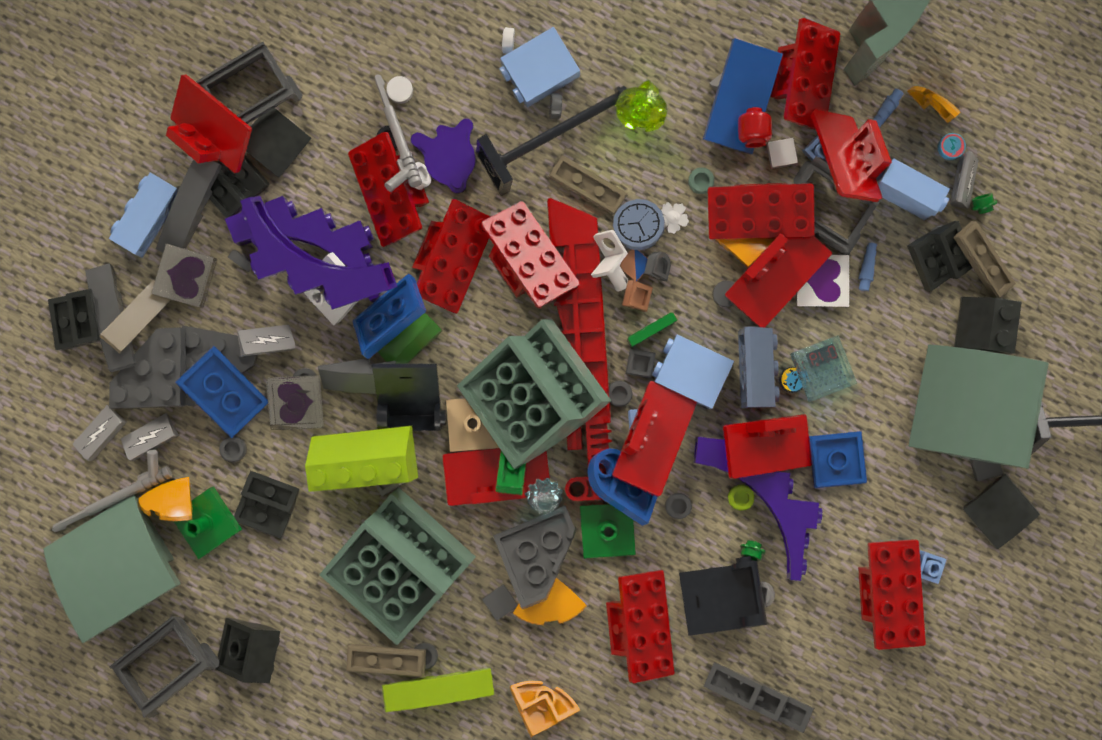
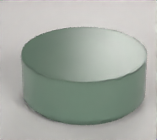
(701, 180)

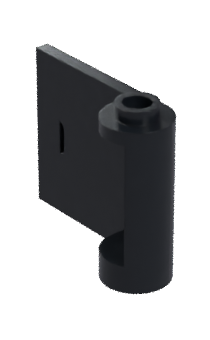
(408, 396)
(723, 598)

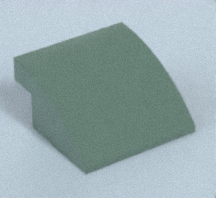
(879, 31)
(533, 392)
(978, 405)
(397, 565)
(110, 568)

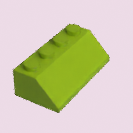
(361, 459)

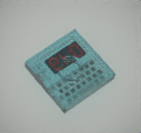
(823, 368)

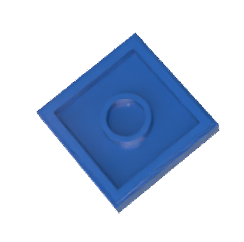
(837, 459)

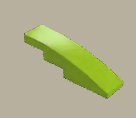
(437, 690)

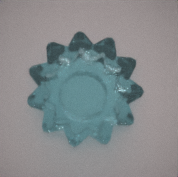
(544, 496)

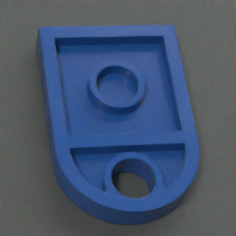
(621, 495)

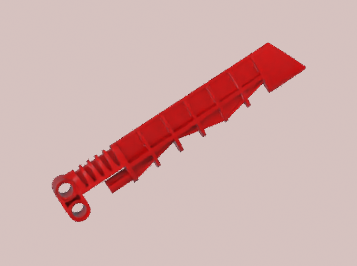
(583, 322)

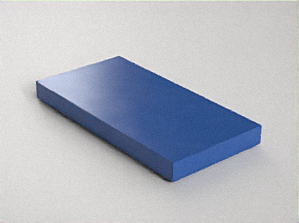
(743, 85)

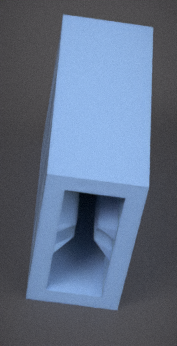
(539, 67)
(912, 190)
(692, 371)

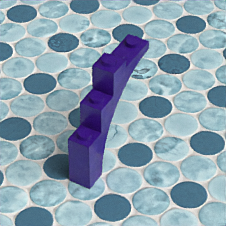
(314, 229)
(278, 254)
(773, 488)

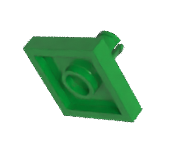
(210, 523)
(606, 532)

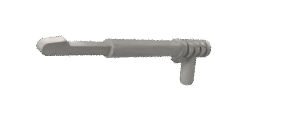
(406, 163)
(145, 481)

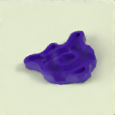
(449, 155)

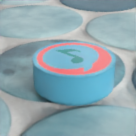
(951, 146)

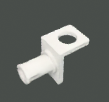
(611, 263)

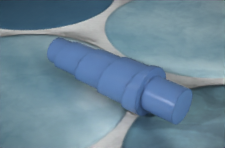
(888, 106)
(867, 269)

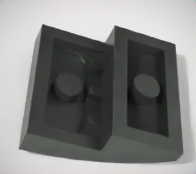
(276, 141)
(233, 187)
(939, 256)
(73, 320)
(266, 504)
(1001, 511)

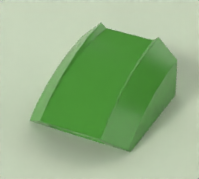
(411, 341)

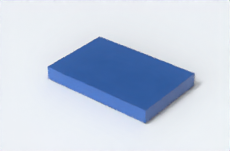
(388, 316)
(222, 391)

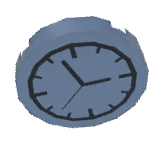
(639, 224)

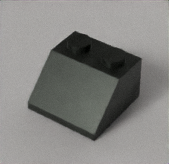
(988, 324)
(248, 651)

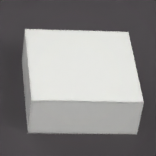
(782, 153)

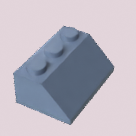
(757, 367)

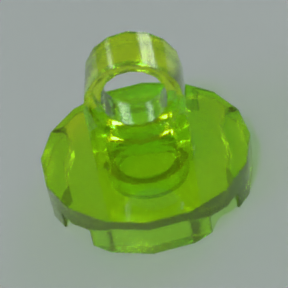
(642, 107)

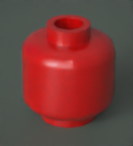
(755, 128)

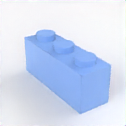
(144, 215)

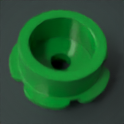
(984, 203)
(752, 549)

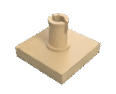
(466, 428)

